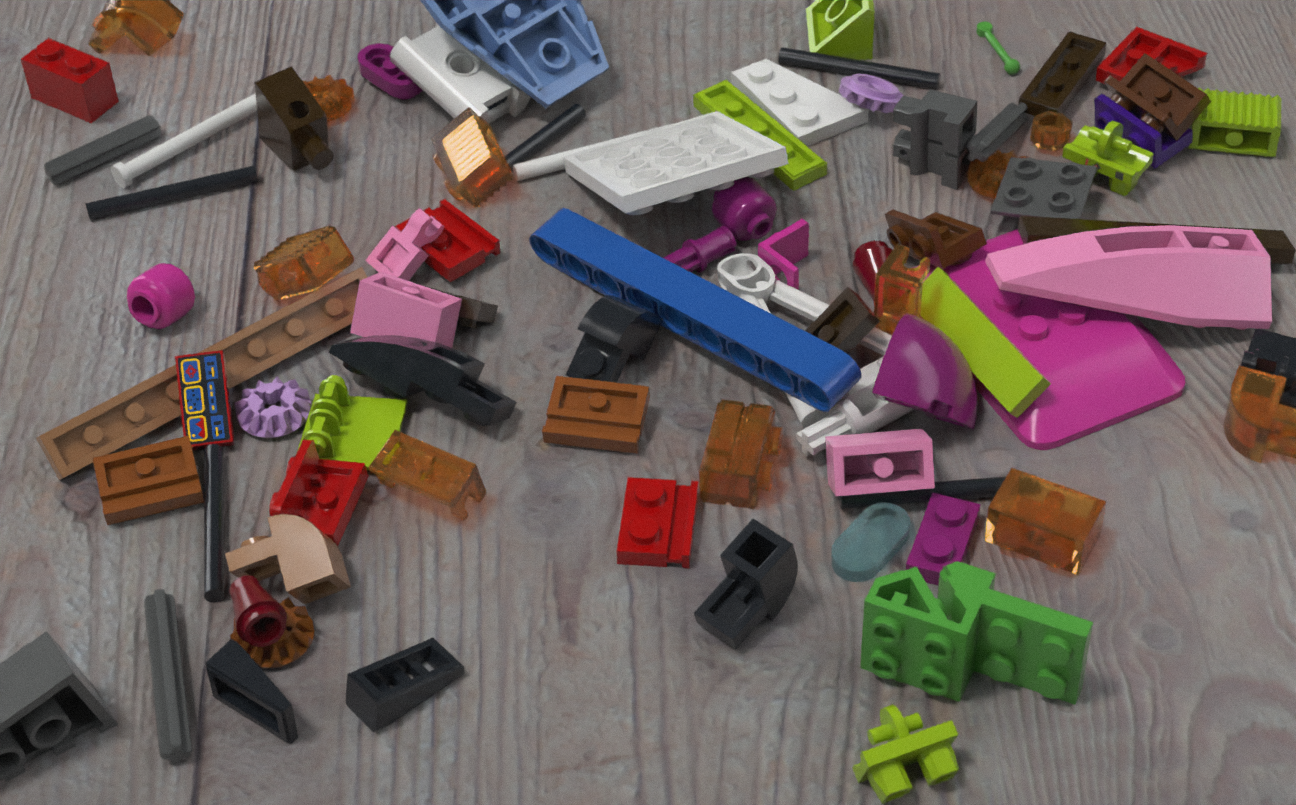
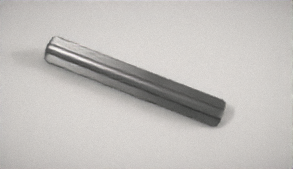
(167, 677)

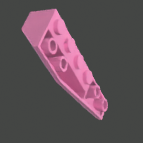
(1148, 272)

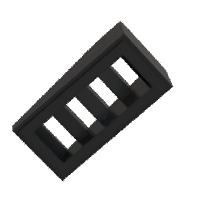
(249, 691)
(378, 704)

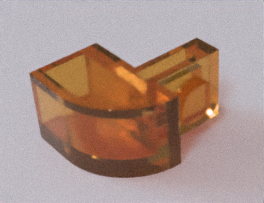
(144, 22)
(1256, 418)

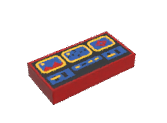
(204, 399)

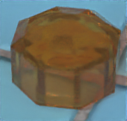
(1051, 131)

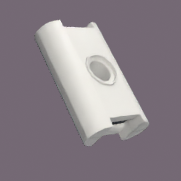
(457, 76)

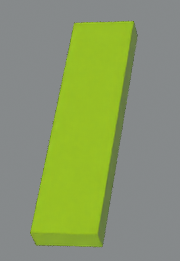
(803, 164)
(986, 348)

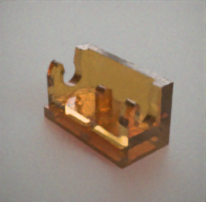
(898, 289)
(428, 472)

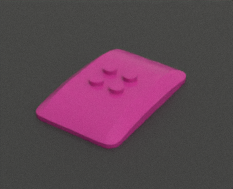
(1096, 359)

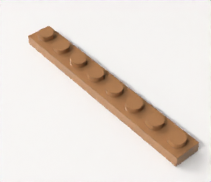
(157, 398)

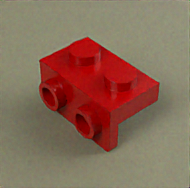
(320, 490)

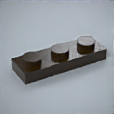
(1063, 74)

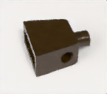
(292, 121)

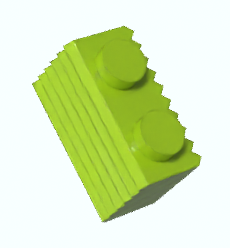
(1238, 124)

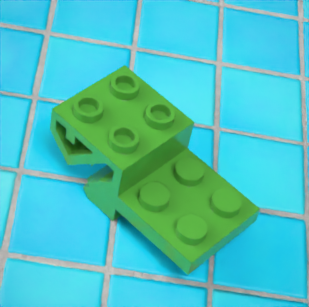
(970, 630)

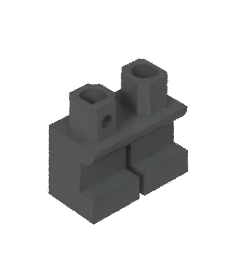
(938, 135)

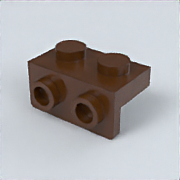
(1159, 97)
(935, 236)

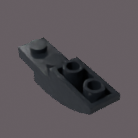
(419, 365)

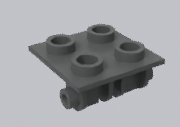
(1043, 189)

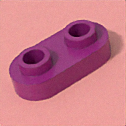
(378, 69)

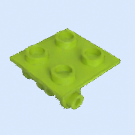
(351, 425)

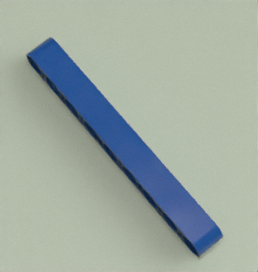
(698, 310)

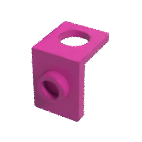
(785, 249)

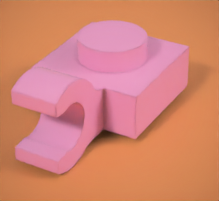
(401, 251)

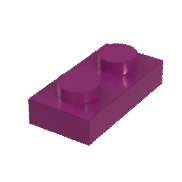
(943, 535)

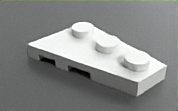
(798, 103)

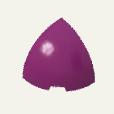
(927, 374)

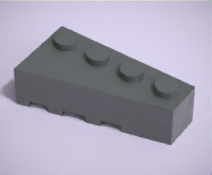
(44, 705)

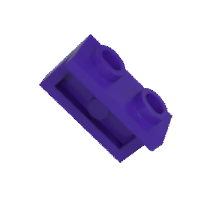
(1138, 131)

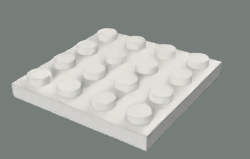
(675, 162)

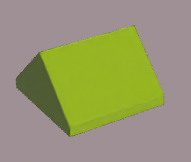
(841, 28)

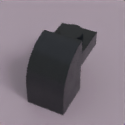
(610, 335)
(758, 583)

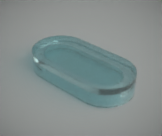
(870, 542)

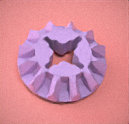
(870, 92)
(275, 420)

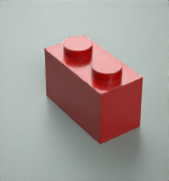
(70, 80)

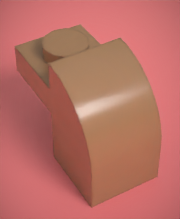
(298, 550)

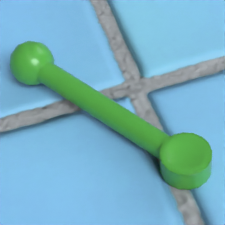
(984, 29)

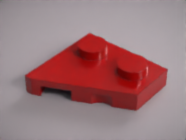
(1170, 53)

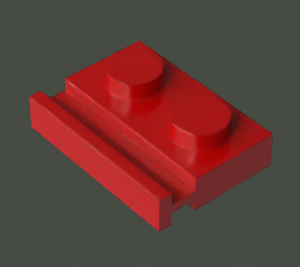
(460, 245)
(657, 523)

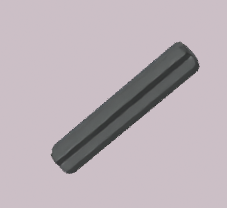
(997, 132)
(102, 150)

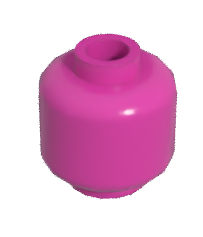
(160, 296)

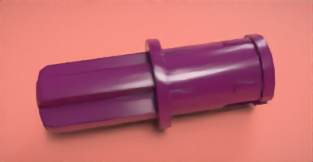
(700, 252)

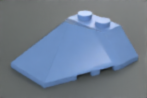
(533, 43)

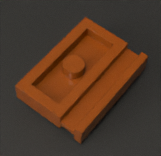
(596, 414)
(148, 480)

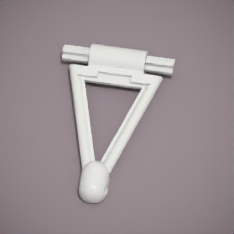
(858, 409)

